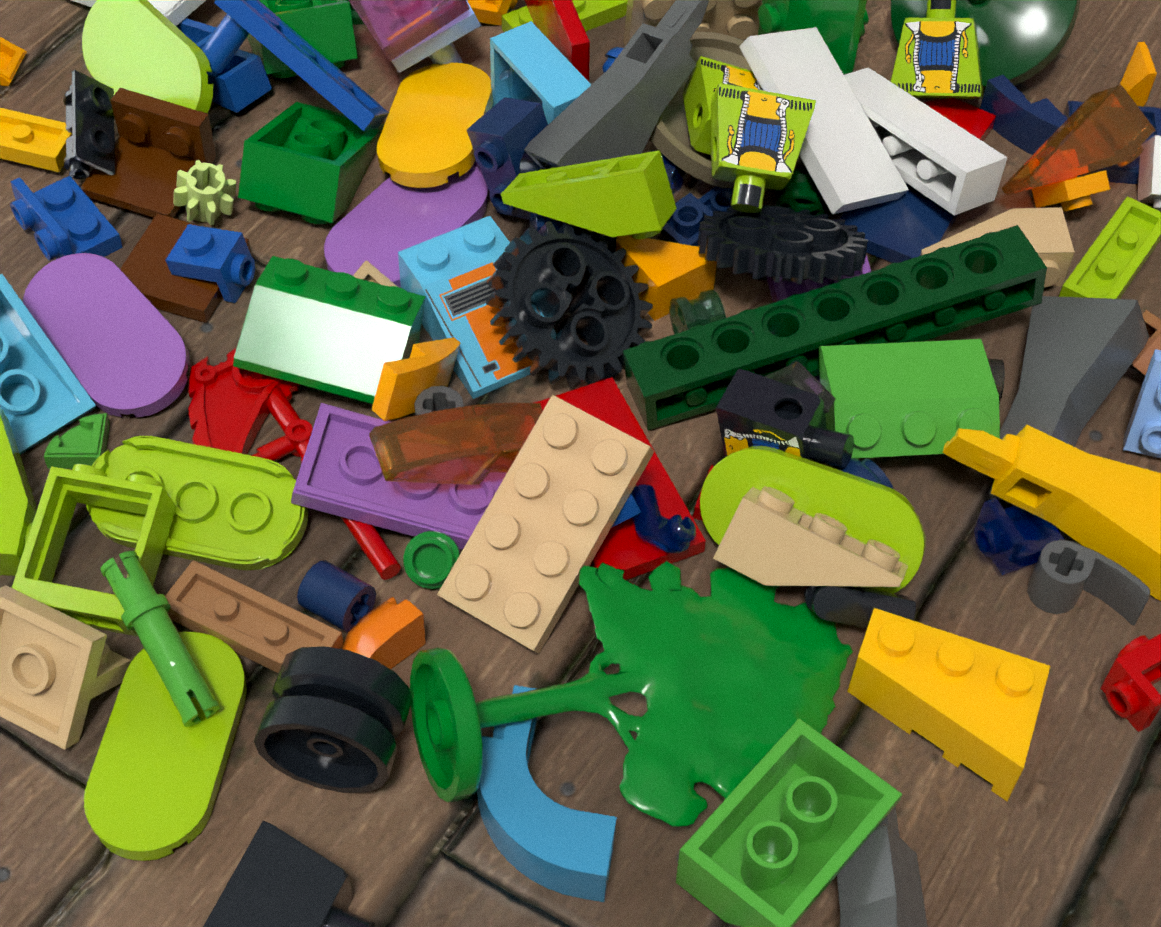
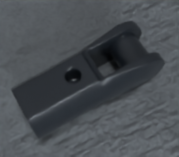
(855, 605)

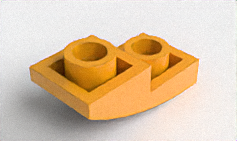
(405, 379)

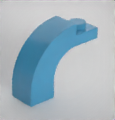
(539, 837)

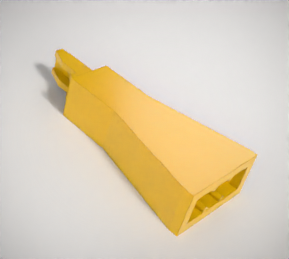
(1082, 494)

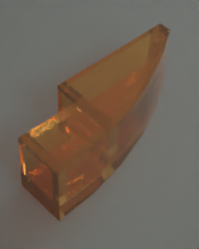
(454, 443)

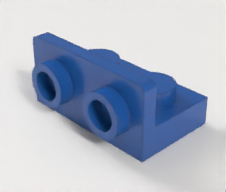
(63, 219)

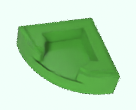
(79, 444)

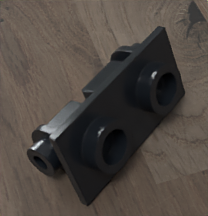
(92, 127)

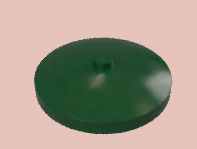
(1012, 35)

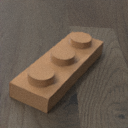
(244, 617)

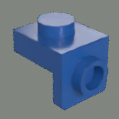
(213, 257)

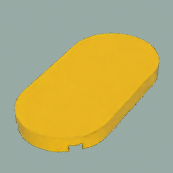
(429, 123)

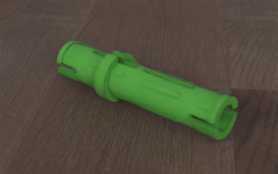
(149, 618)

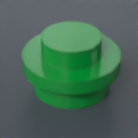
(430, 558)

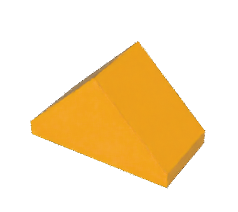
(668, 270)

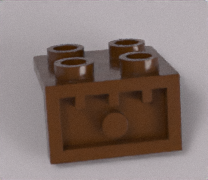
(150, 150)

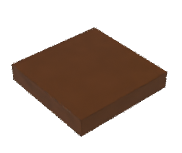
(152, 277)

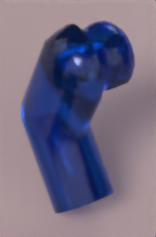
(667, 534)

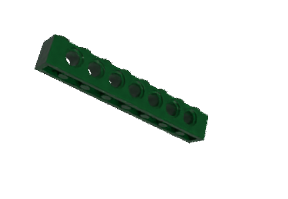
(888, 305)

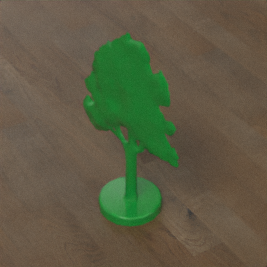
(716, 677)

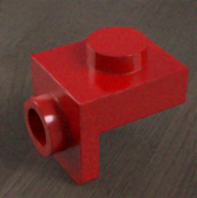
(1132, 679)

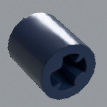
(335, 595)

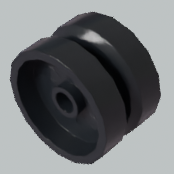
(334, 720)

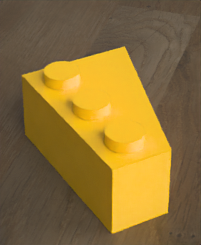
(952, 692)

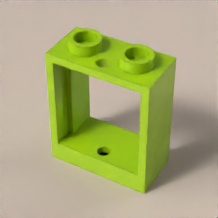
(50, 527)

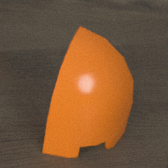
(388, 633)

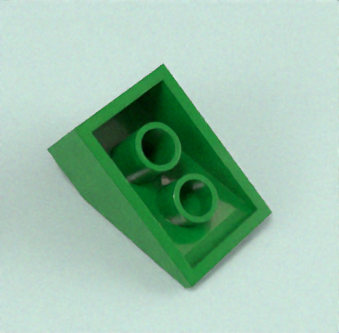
(321, 23)
(306, 163)

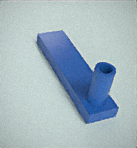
(254, 18)

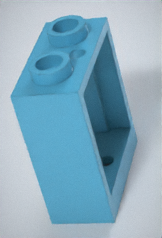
(533, 70)

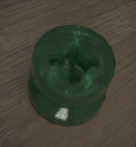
(697, 311)

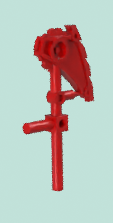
(230, 410)

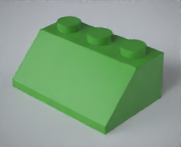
(908, 394)
(784, 832)

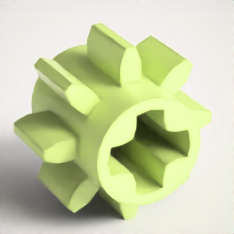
(204, 192)

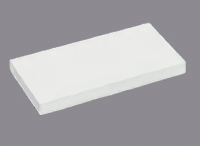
(840, 140)

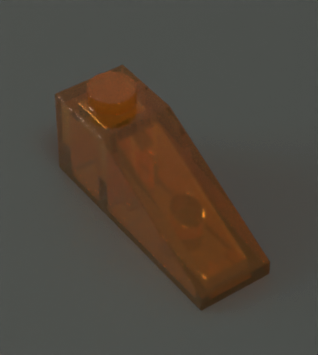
(1097, 135)

